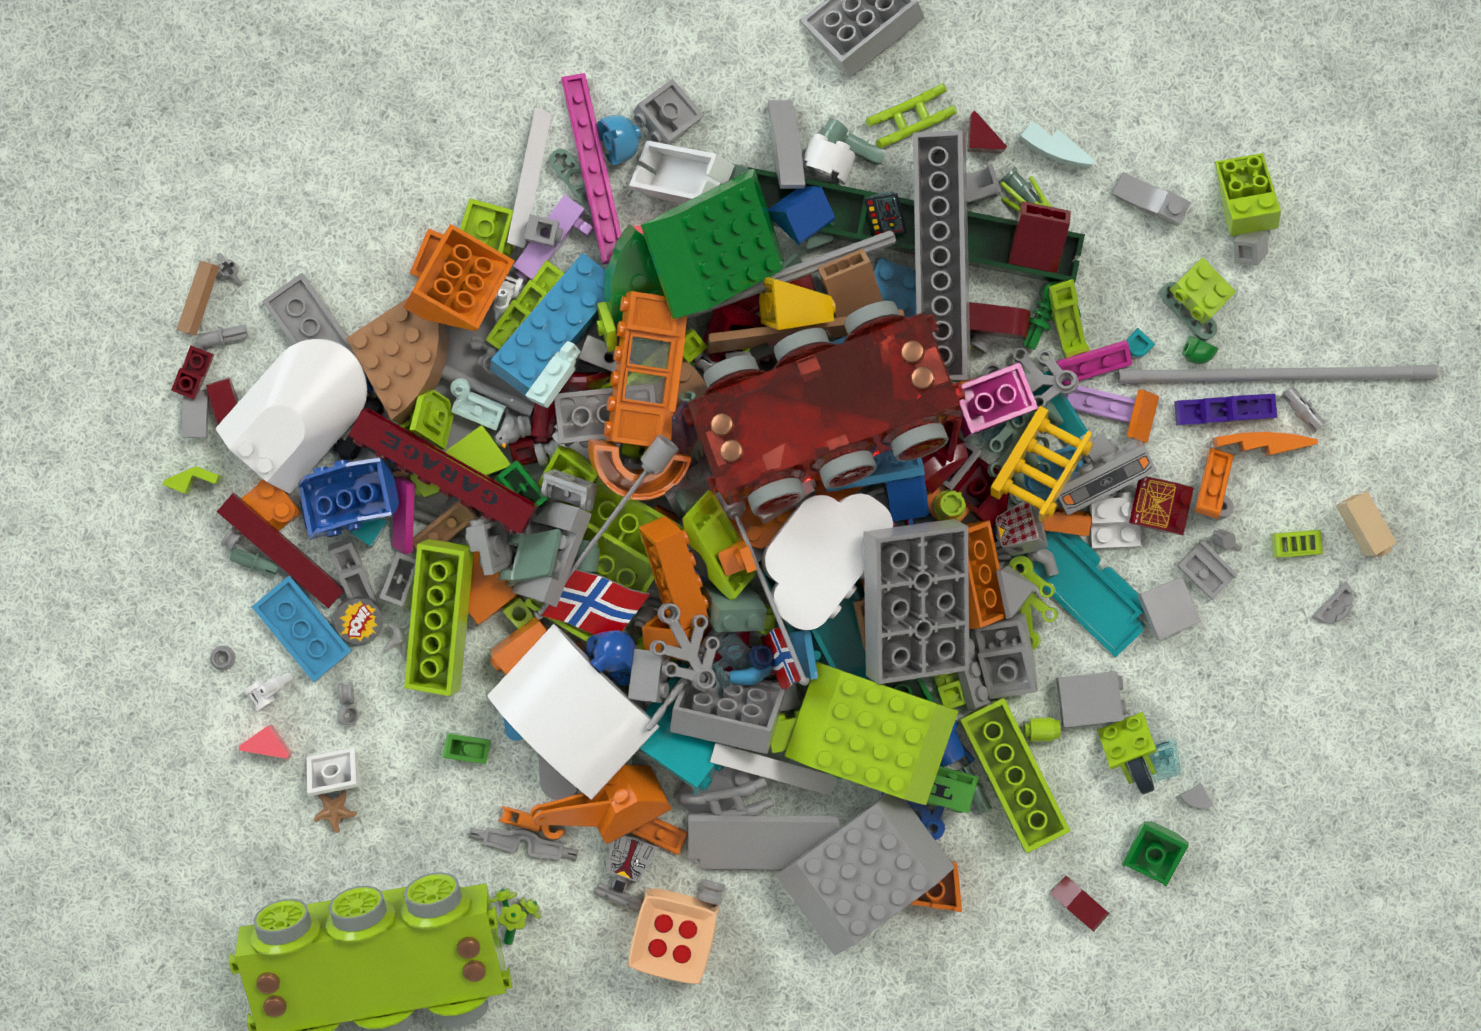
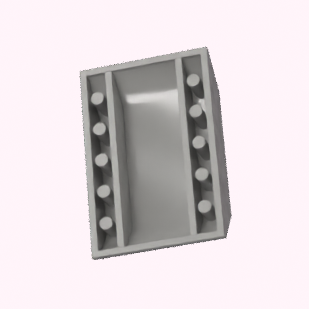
(865, 872)

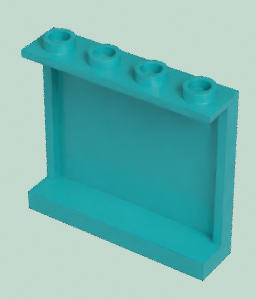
(680, 754)

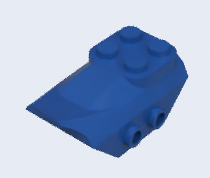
(347, 496)

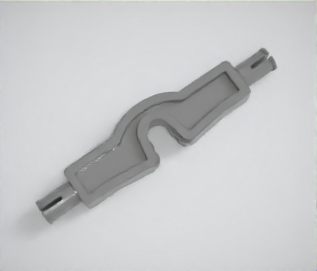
(536, 845)

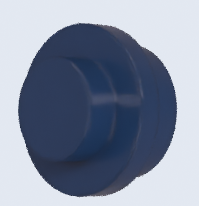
(760, 657)

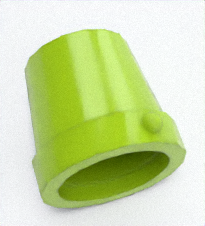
(949, 505)

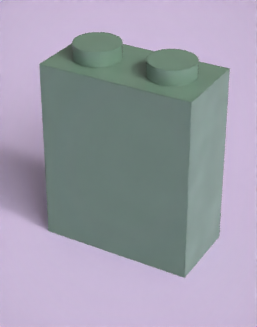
(735, 615)

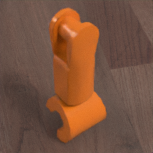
(526, 821)

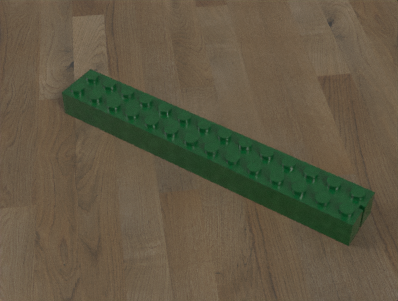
(987, 235)

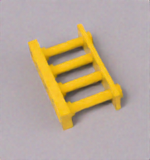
(1017, 464)

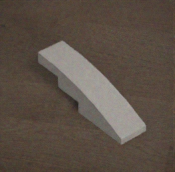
(786, 144)

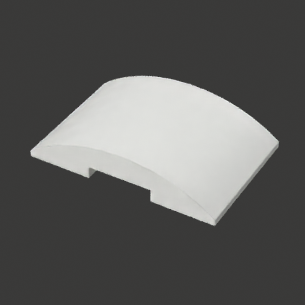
(571, 712)

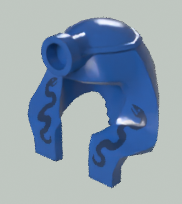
(612, 652)

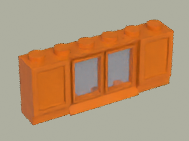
(645, 371)

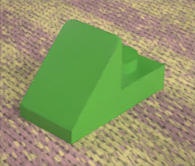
(466, 748)

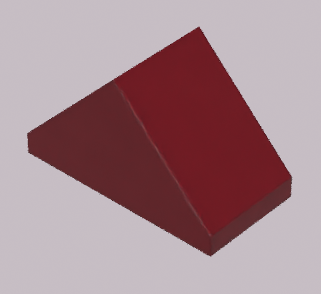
(982, 137)

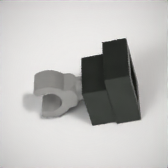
(764, 356)

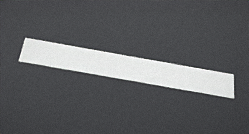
(529, 177)
(772, 769)

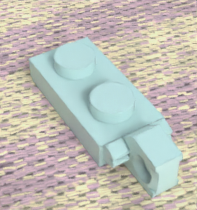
(554, 375)

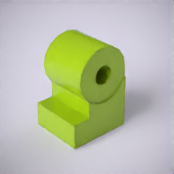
(518, 612)

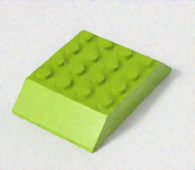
(871, 734)

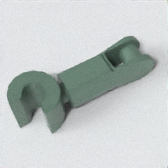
(837, 131)

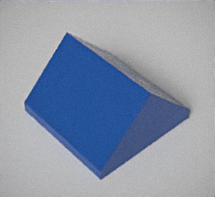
(802, 213)
(907, 498)

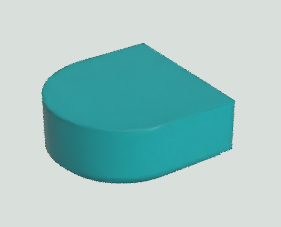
(1139, 343)

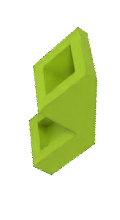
(184, 481)

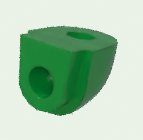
(1198, 351)

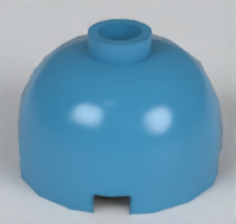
(619, 137)

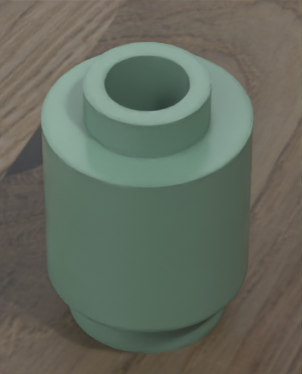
(591, 561)

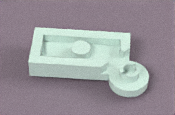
(475, 406)

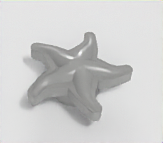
(399, 639)

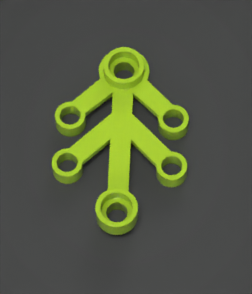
(1033, 600)

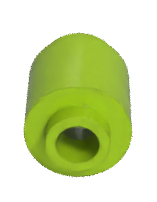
(1042, 729)

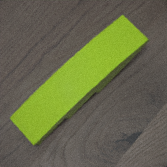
(525, 303)

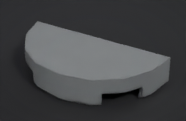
(1337, 605)

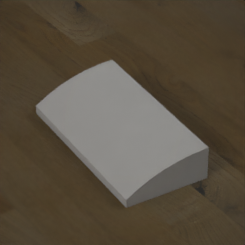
(582, 415)

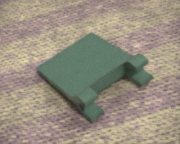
(534, 556)

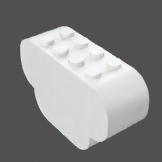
(820, 556)

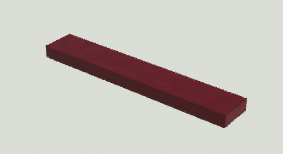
(280, 550)

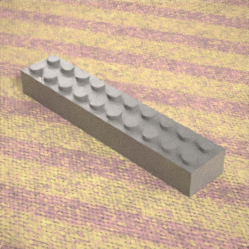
(943, 243)

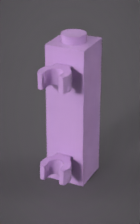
(534, 255)

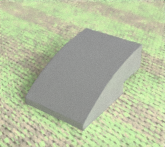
(1007, 657)

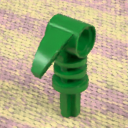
(1041, 317)

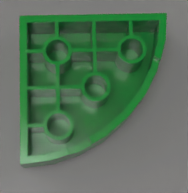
(628, 271)

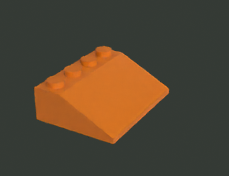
(459, 281)

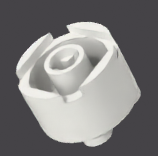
(828, 160)

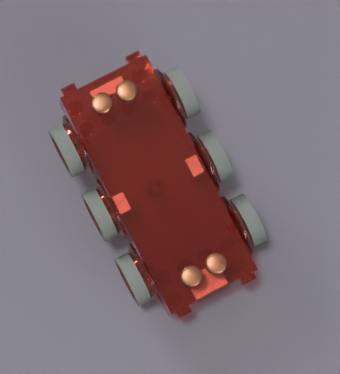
(825, 408)

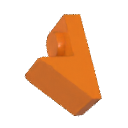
(737, 558)

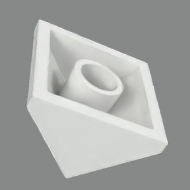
(332, 772)

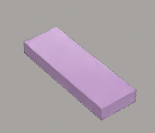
(1102, 404)

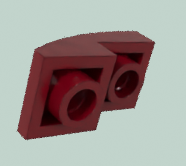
(193, 372)
(222, 398)

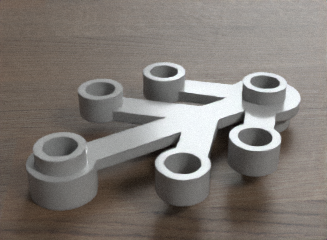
(1037, 379)
(688, 649)

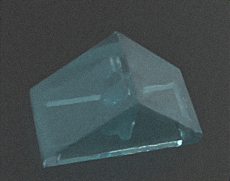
(1166, 759)

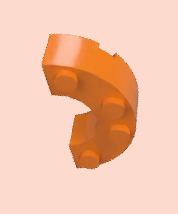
(620, 479)

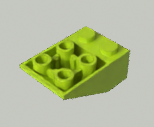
(1247, 195)

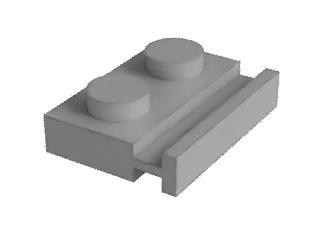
(1207, 569)

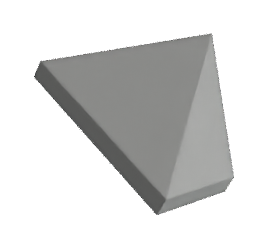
(1014, 590)

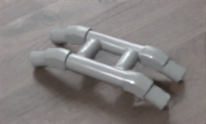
(736, 794)

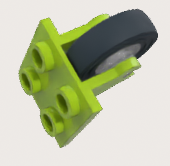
(1128, 742)

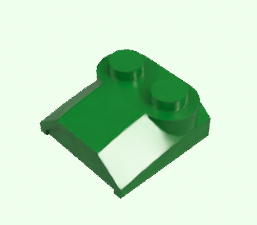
(1155, 852)

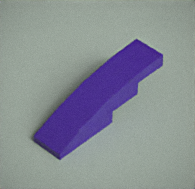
(1225, 409)

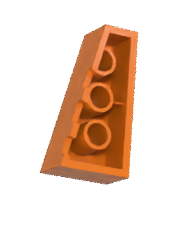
(944, 894)

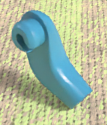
(749, 676)

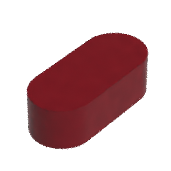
(999, 320)

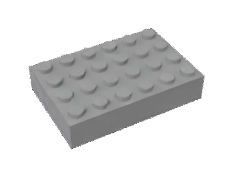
(916, 601)

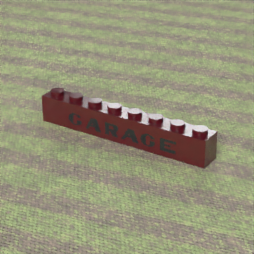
(443, 470)

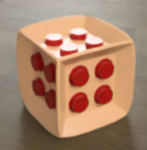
(673, 936)

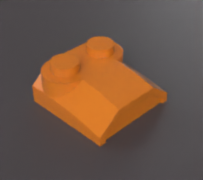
(272, 504)

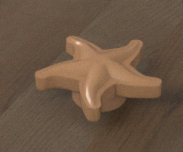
(334, 810)

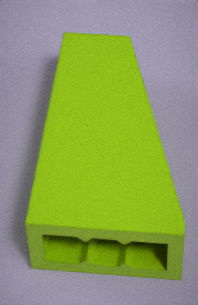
(475, 450)

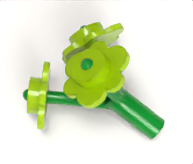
(513, 917)

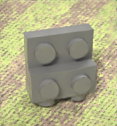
(667, 113)
(491, 541)

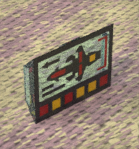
(885, 213)

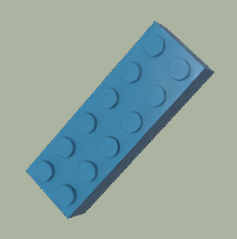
(559, 317)

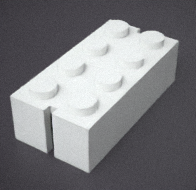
(680, 172)

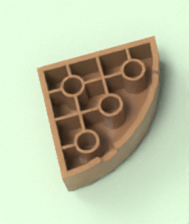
(401, 357)

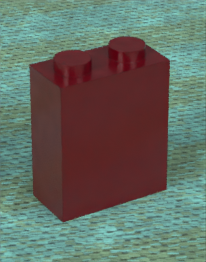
(1039, 237)

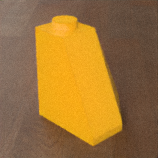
(793, 306)

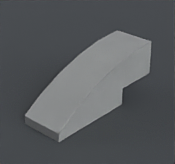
(351, 569)

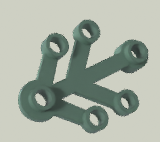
(1016, 431)

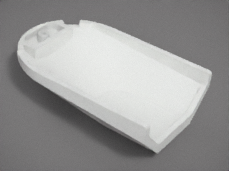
(296, 411)

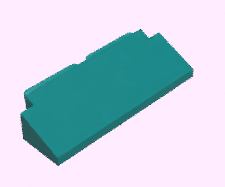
(1092, 595)

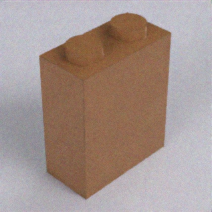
(850, 282)

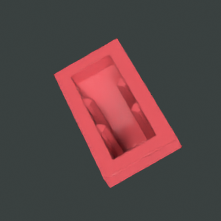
(267, 743)

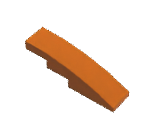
(1271, 441)

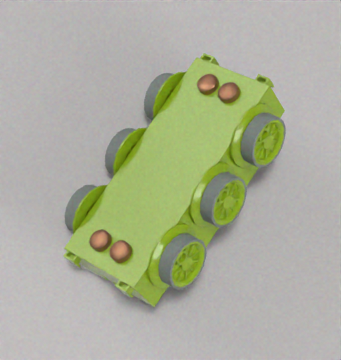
(373, 958)

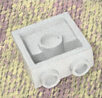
(1111, 522)

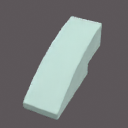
(1055, 147)

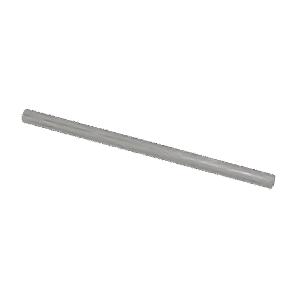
(810, 266)

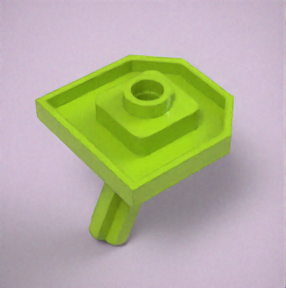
(431, 418)

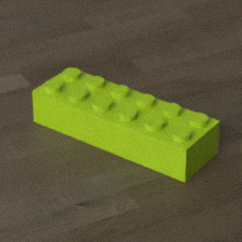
(439, 617)
(1014, 775)

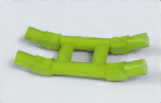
(918, 103)

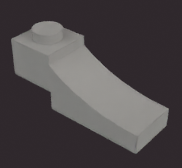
(1151, 199)

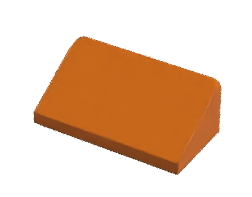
(1075, 523)

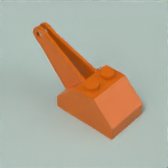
(620, 806)

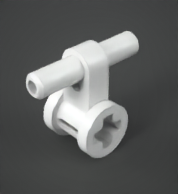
(509, 290)
(263, 692)

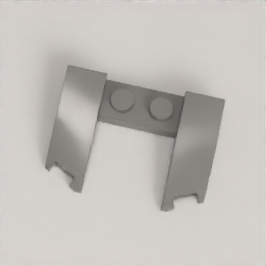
(573, 524)

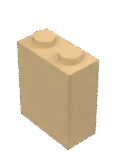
(1366, 525)

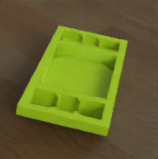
(710, 533)

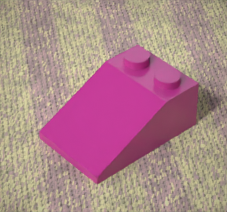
(995, 399)

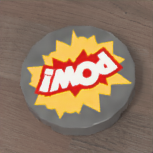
(358, 620)

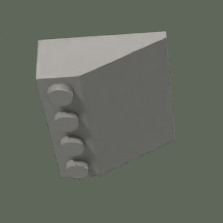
(860, 29)
(731, 715)

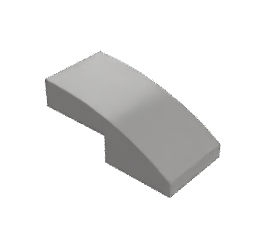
(195, 416)

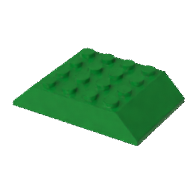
(714, 246)

